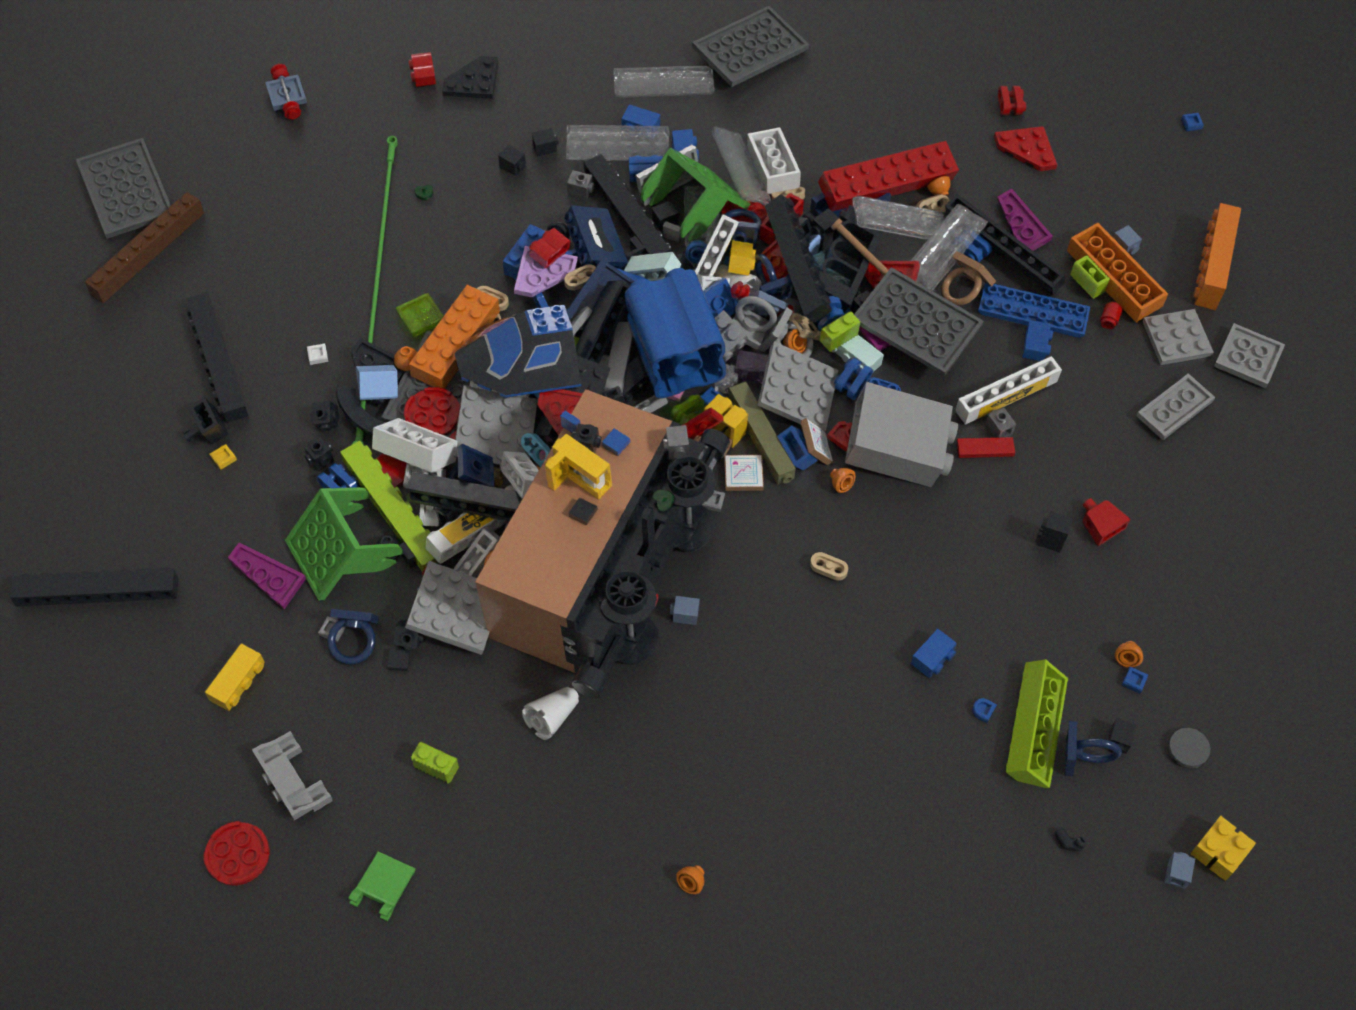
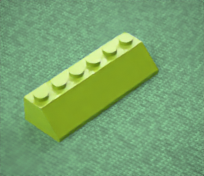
(1037, 724)

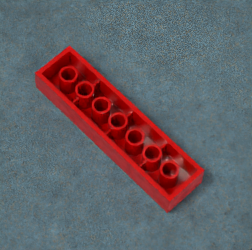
(887, 174)

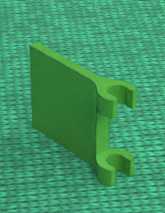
(383, 883)

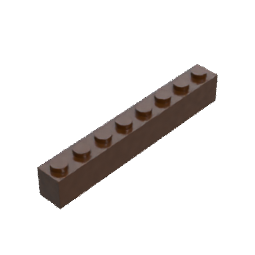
(144, 247)

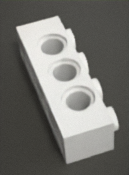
(518, 470)

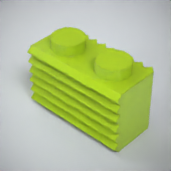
(1090, 276)
(840, 331)
(434, 762)

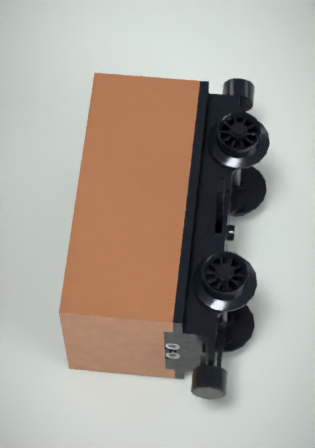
(588, 589)

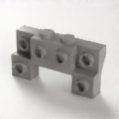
(288, 786)

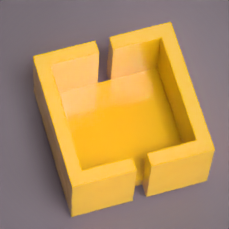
(733, 416)
(1225, 845)

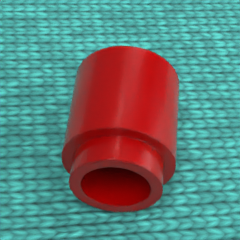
(1111, 315)

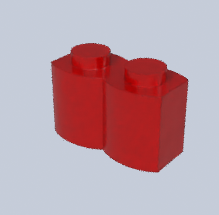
(423, 69)
(549, 247)

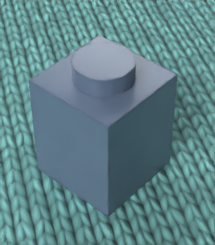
(1128, 239)
(685, 610)
(1179, 870)

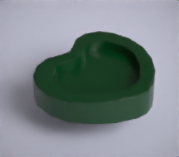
(424, 192)
(664, 499)

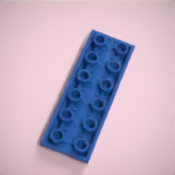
(1023, 306)

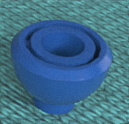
(695, 251)

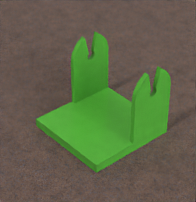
(709, 203)
(326, 544)

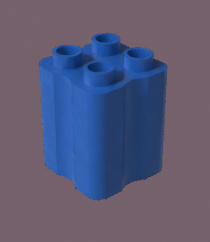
(675, 332)

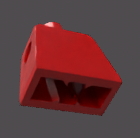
(1103, 520)

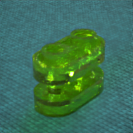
(688, 410)

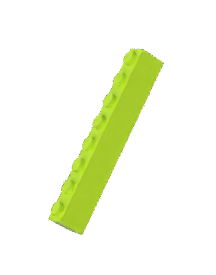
(388, 501)

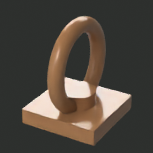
(973, 271)

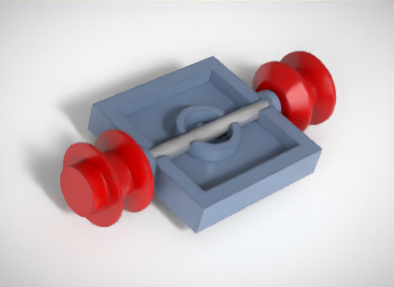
(285, 92)
(740, 291)

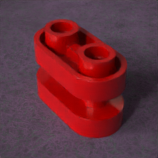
(1016, 95)

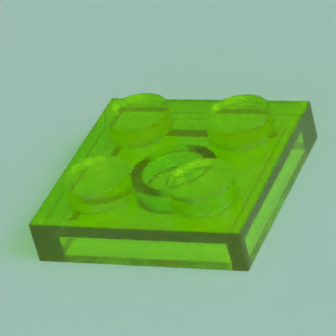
(420, 314)

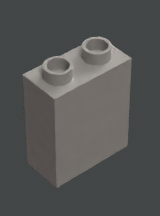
(901, 435)

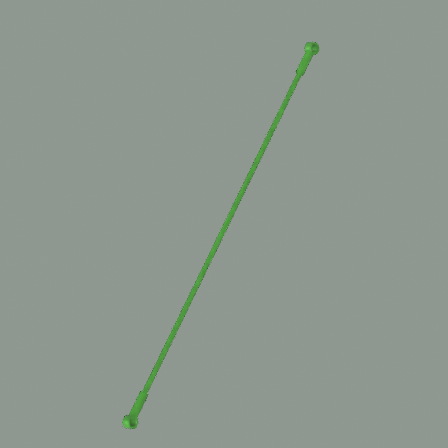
(392, 143)

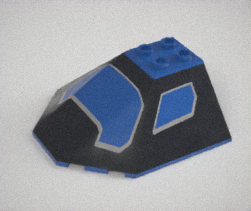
(522, 354)

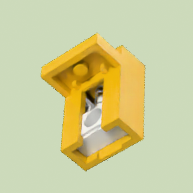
(578, 464)

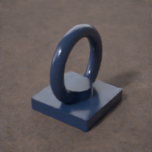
(745, 231)
(777, 288)
(473, 467)
(353, 620)
(1075, 747)

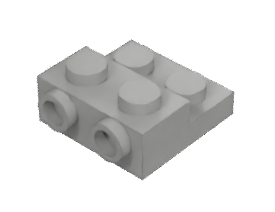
(731, 334)

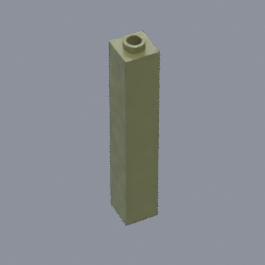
(763, 435)

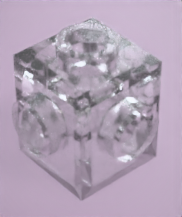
(728, 381)

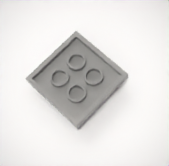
(1177, 337)
(1249, 355)

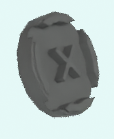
(1189, 747)

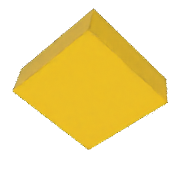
(223, 456)

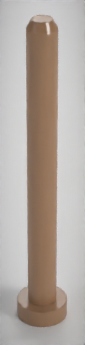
(869, 256)

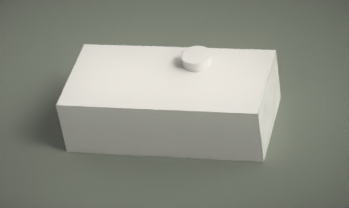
(773, 160)
(414, 444)

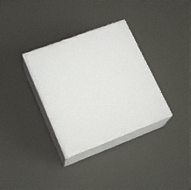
(317, 354)

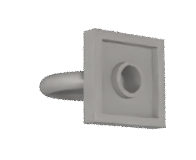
(752, 324)
(779, 331)

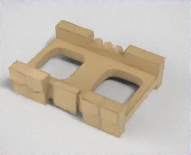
(805, 322)

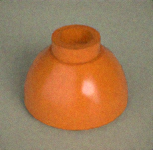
(940, 186)
(794, 341)
(403, 358)
(842, 479)
(1129, 654)
(691, 879)

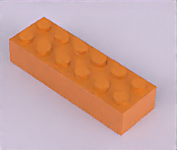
(1217, 256)
(1128, 282)
(436, 359)

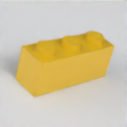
(741, 258)
(235, 677)

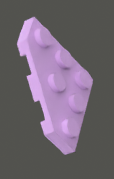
(535, 278)

